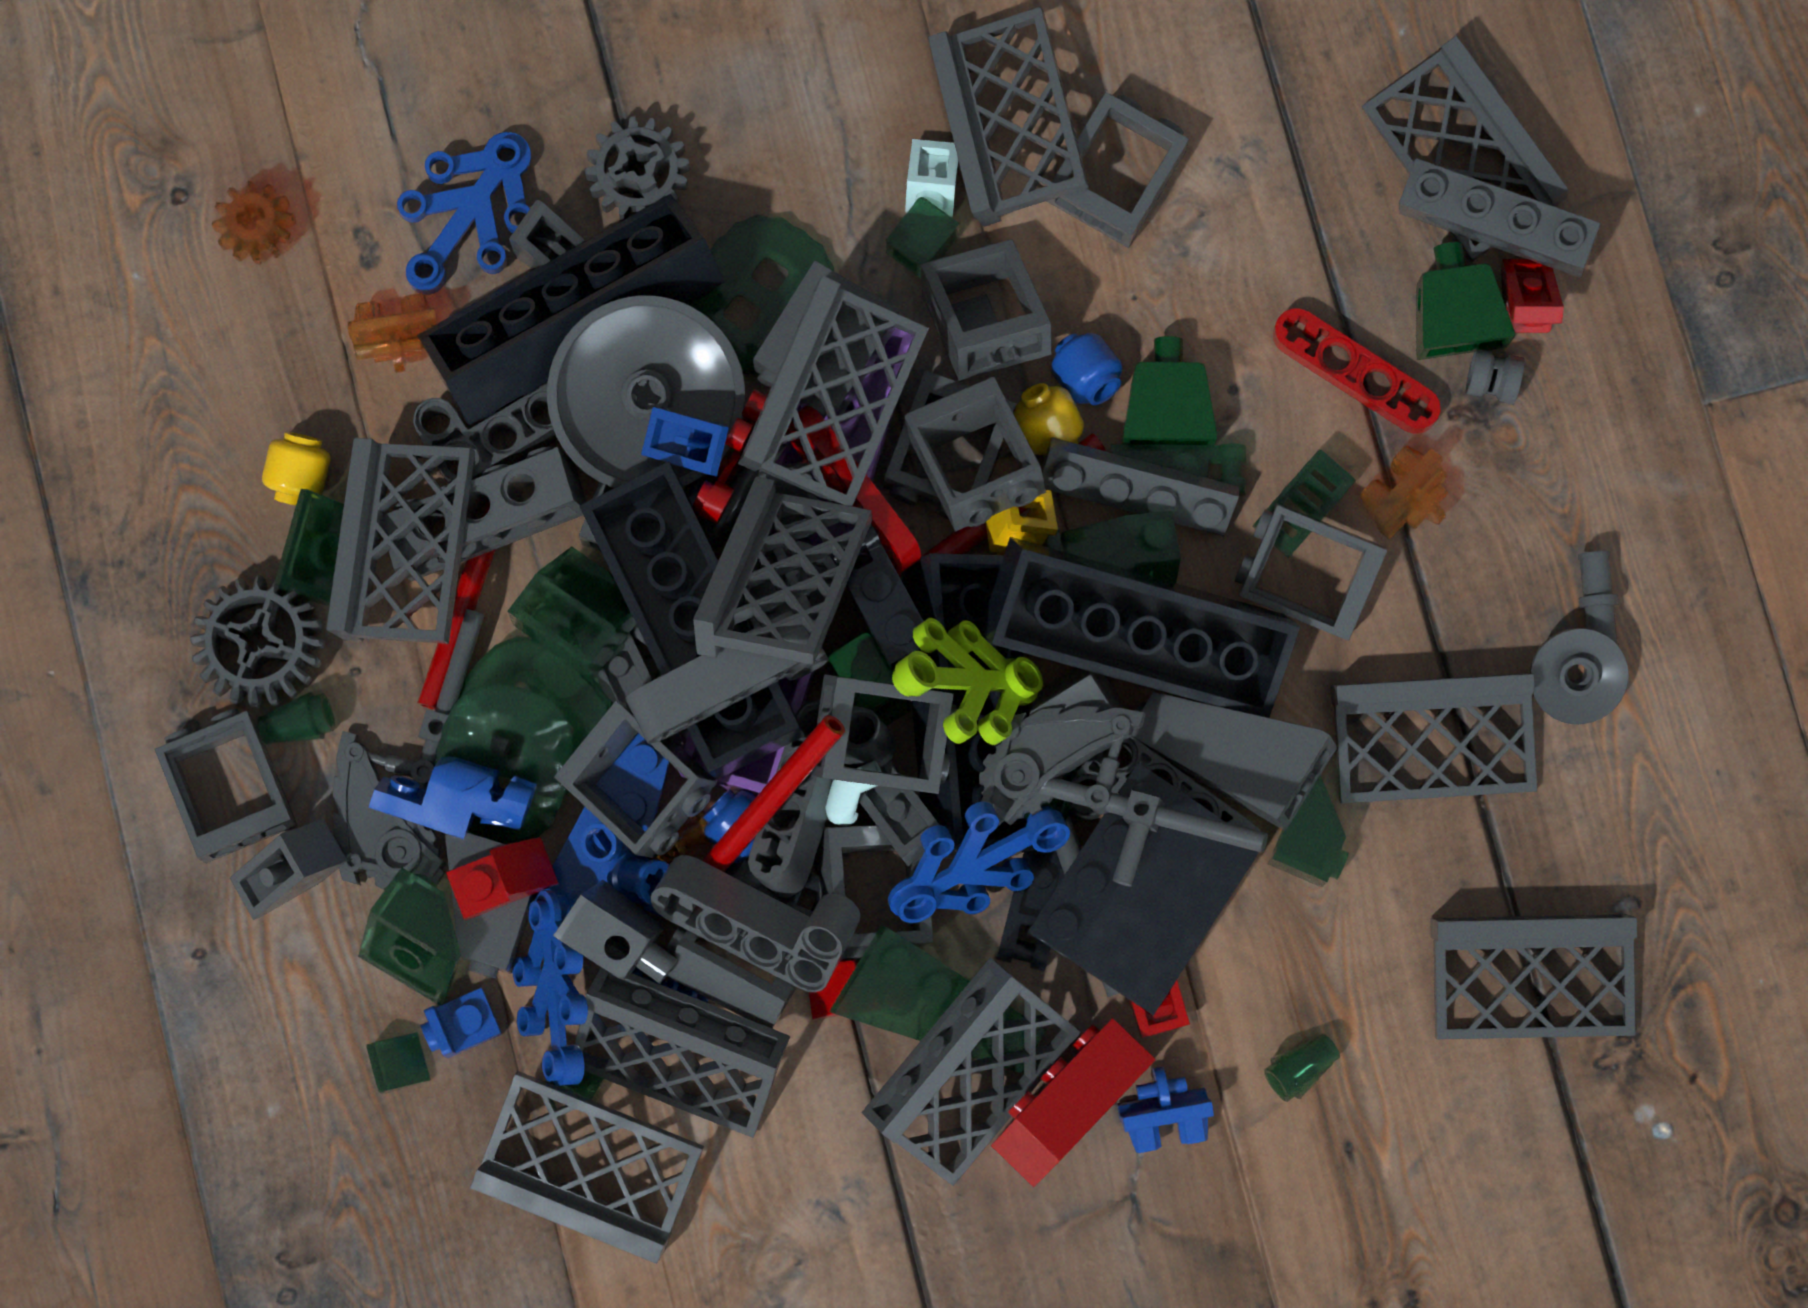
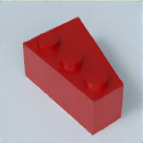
(1072, 1100)

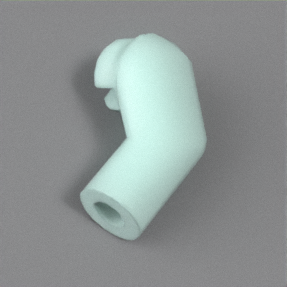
(844, 798)

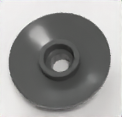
(1595, 691)

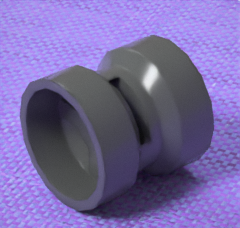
(1505, 380)

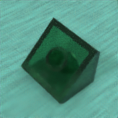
(311, 548)

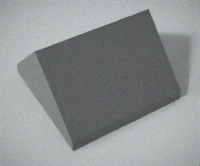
(1076, 689)

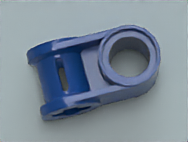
(636, 877)

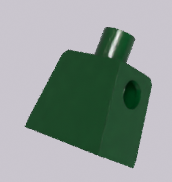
(1459, 307)
(1169, 400)
(864, 660)

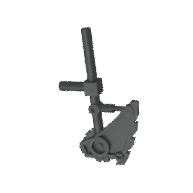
(1052, 744)
(379, 840)

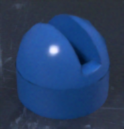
(597, 846)

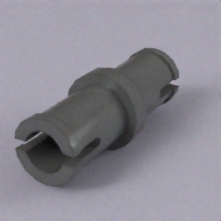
(1598, 596)

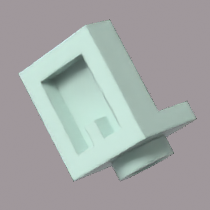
(932, 174)

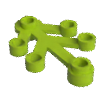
(1014, 678)

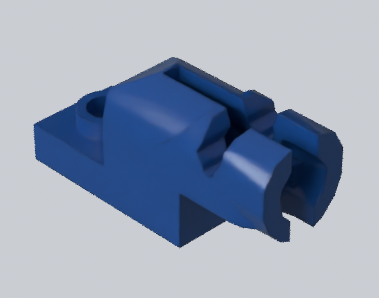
(454, 797)

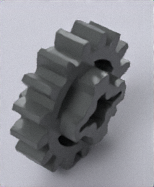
(622, 180)

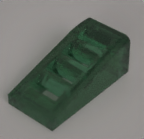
(1332, 472)

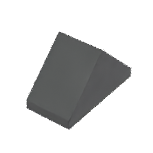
(542, 236)

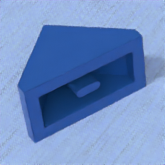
(685, 441)

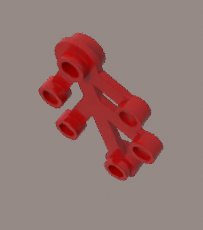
(714, 498)

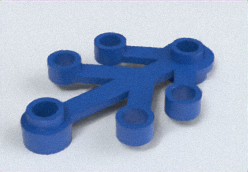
(470, 205)
(924, 892)
(554, 989)

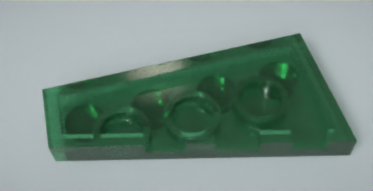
(909, 991)

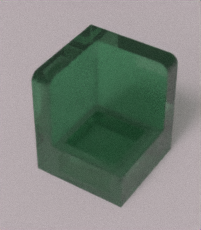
(922, 236)

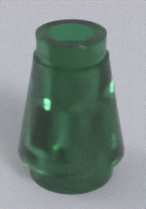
(298, 720)
(1301, 1067)

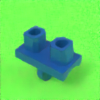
(1164, 1104)

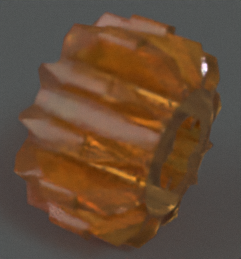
(239, 215)

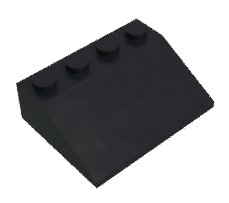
(1149, 931)

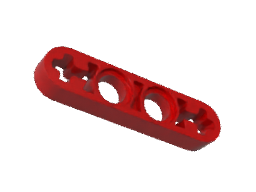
(1360, 364)
(892, 532)

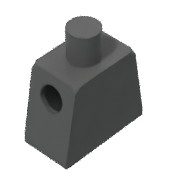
(597, 932)

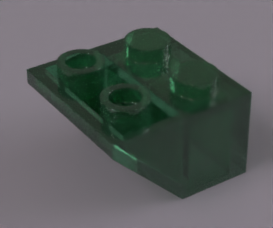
(574, 612)

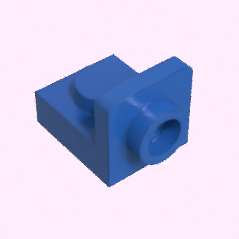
(460, 1024)

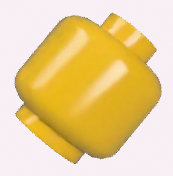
(1048, 414)
(294, 465)

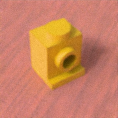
(1032, 528)

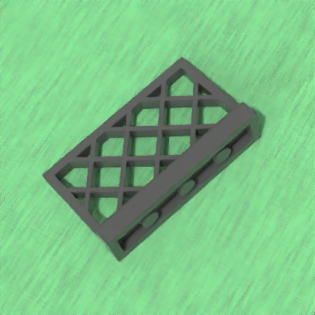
(1491, 115)
(967, 123)
(795, 373)
(360, 540)
(739, 572)
(1435, 694)
(1534, 932)
(687, 1027)
(947, 1053)
(573, 1207)

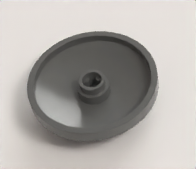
(623, 365)

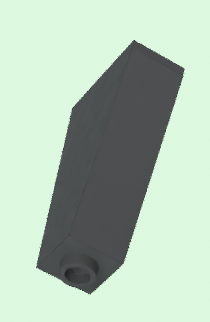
(1238, 754)

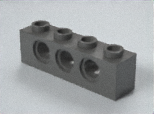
(1498, 218)
(554, 502)

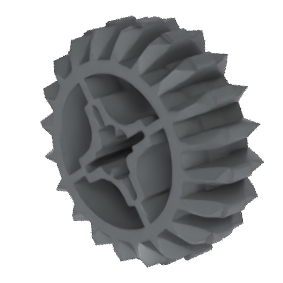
(250, 661)

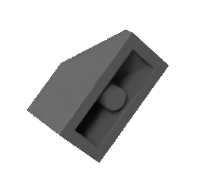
(288, 868)

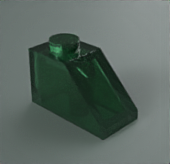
(1312, 841)

